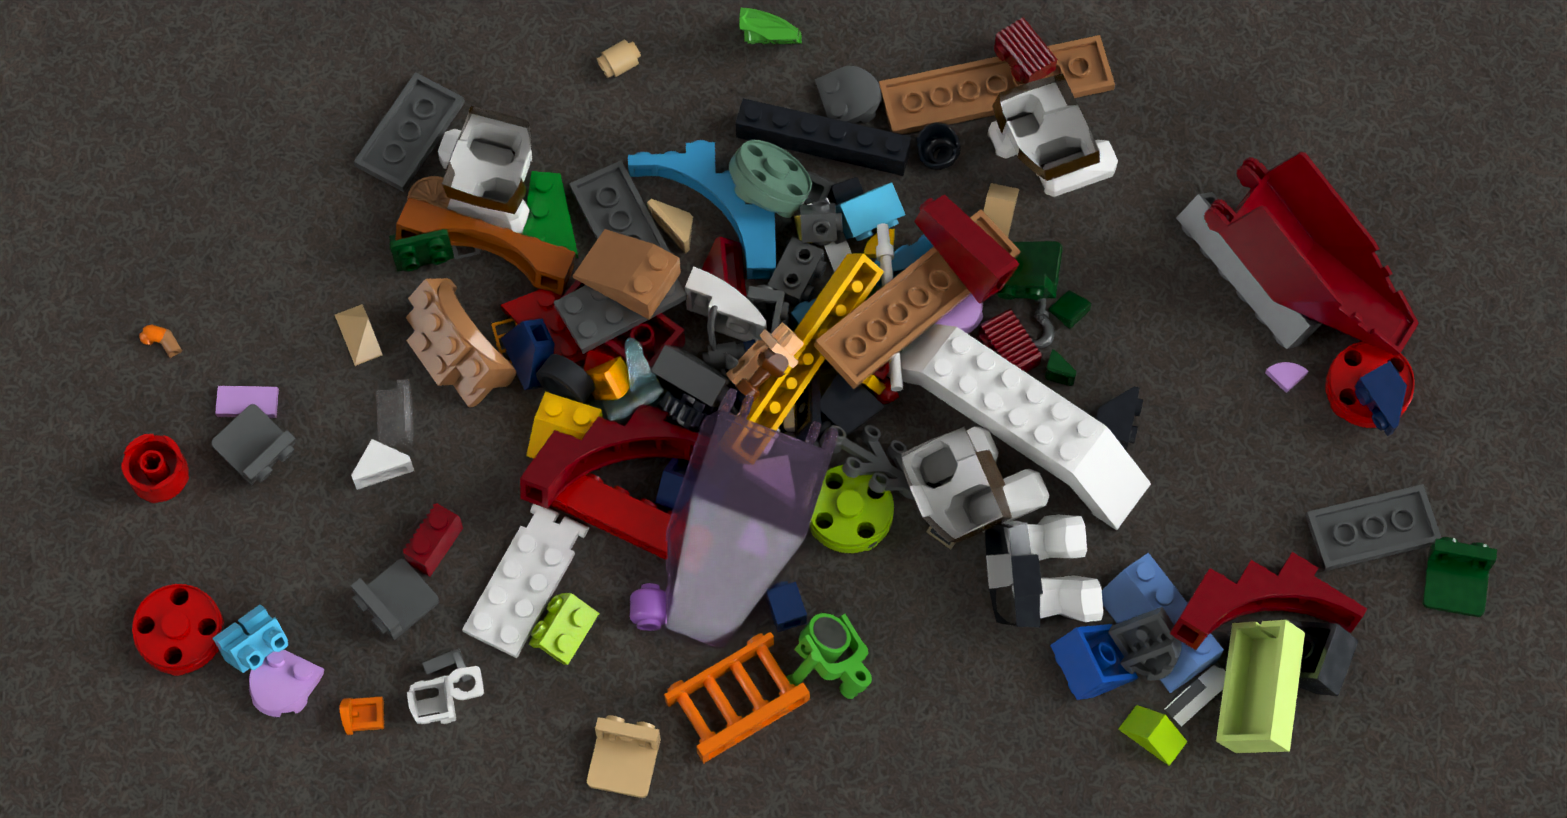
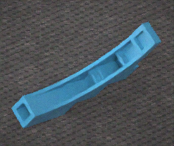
(698, 171)

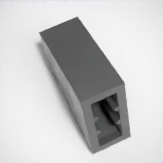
(692, 375)

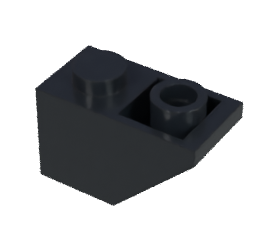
(1119, 415)

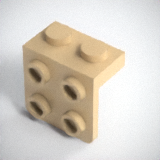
(623, 756)

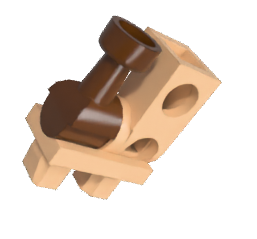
(765, 360)

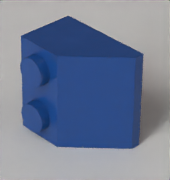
(1091, 661)

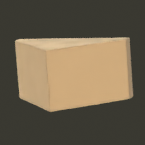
(1001, 205)

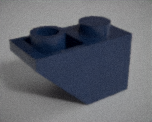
(528, 349)
(1384, 395)

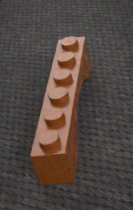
(542, 262)

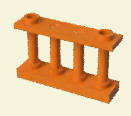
(737, 726)

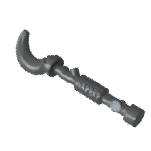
(1048, 329)

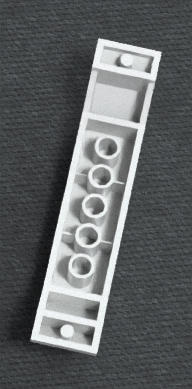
(1027, 418)

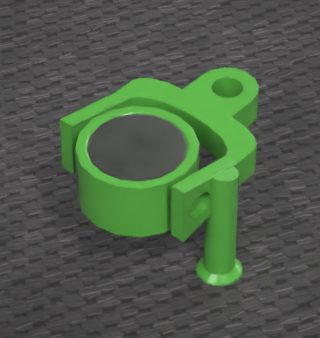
(821, 646)

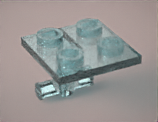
(643, 383)

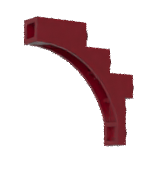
(567, 458)

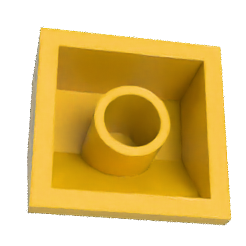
(560, 415)

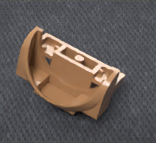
(453, 345)

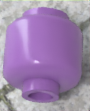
(648, 607)

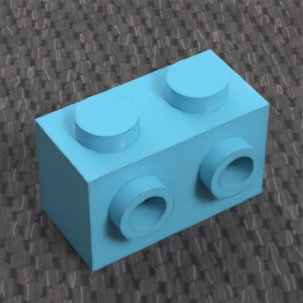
(869, 210)

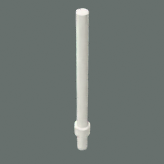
(885, 255)

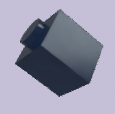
(786, 606)

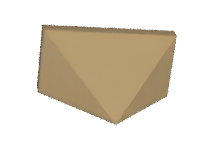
(673, 221)
(358, 334)

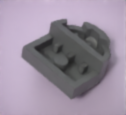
(850, 94)
(1147, 644)

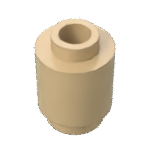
(619, 58)

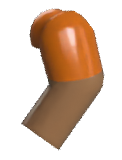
(154, 333)

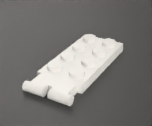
(524, 581)

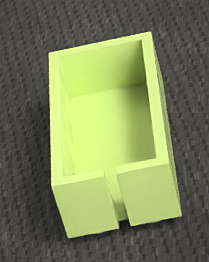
(1260, 687)

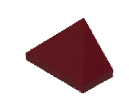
(726, 263)

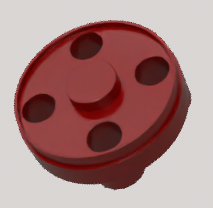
(1343, 377)
(177, 628)

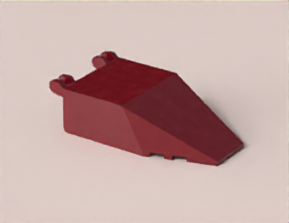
(1313, 252)

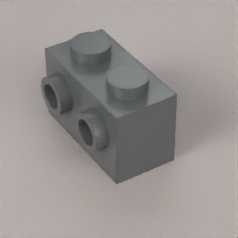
(797, 271)

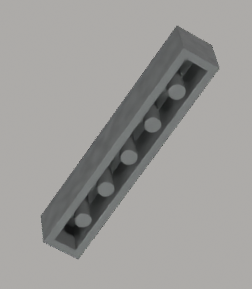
(1287, 325)

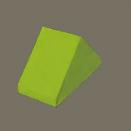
(1154, 733)

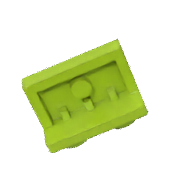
(563, 627)

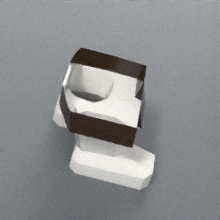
(1048, 134)
(482, 171)
(971, 487)

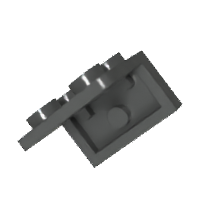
(770, 304)
(253, 444)
(395, 598)

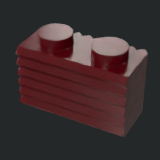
(1024, 52)
(1010, 340)
(433, 539)

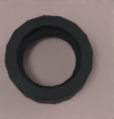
(565, 379)

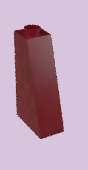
(966, 247)

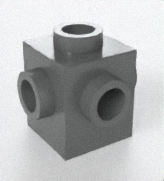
(820, 222)

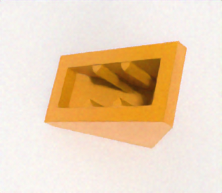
(610, 379)

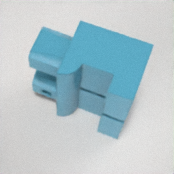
(259, 639)

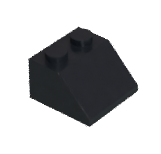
(1325, 657)

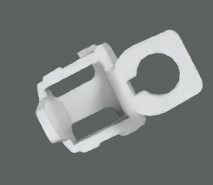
(444, 701)

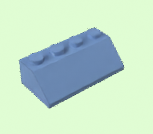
(1144, 589)

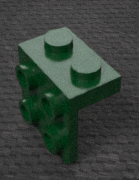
(421, 250)
(1036, 273)
(1458, 576)

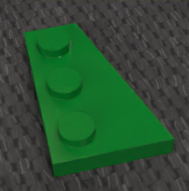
(549, 211)

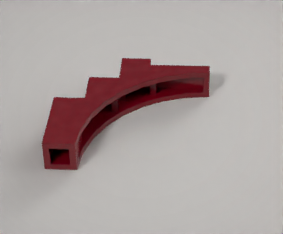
(1259, 590)

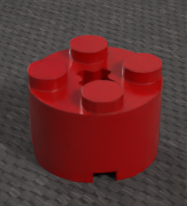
(159, 483)

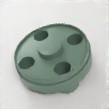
(769, 178)

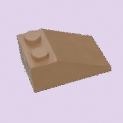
(629, 271)

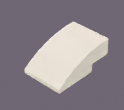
(735, 313)

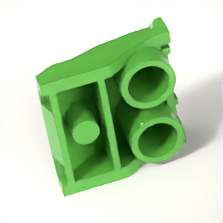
(767, 28)

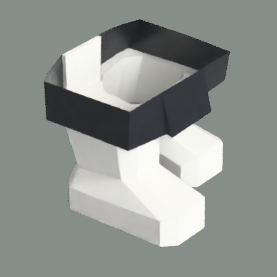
(1014, 558)

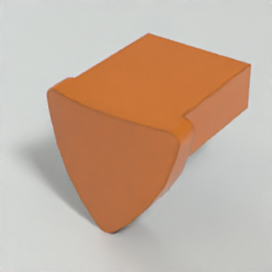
(362, 714)

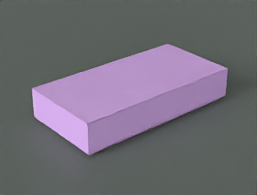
(234, 399)

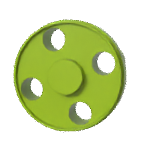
(849, 512)

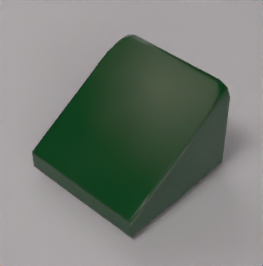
(1070, 308)
(1060, 370)

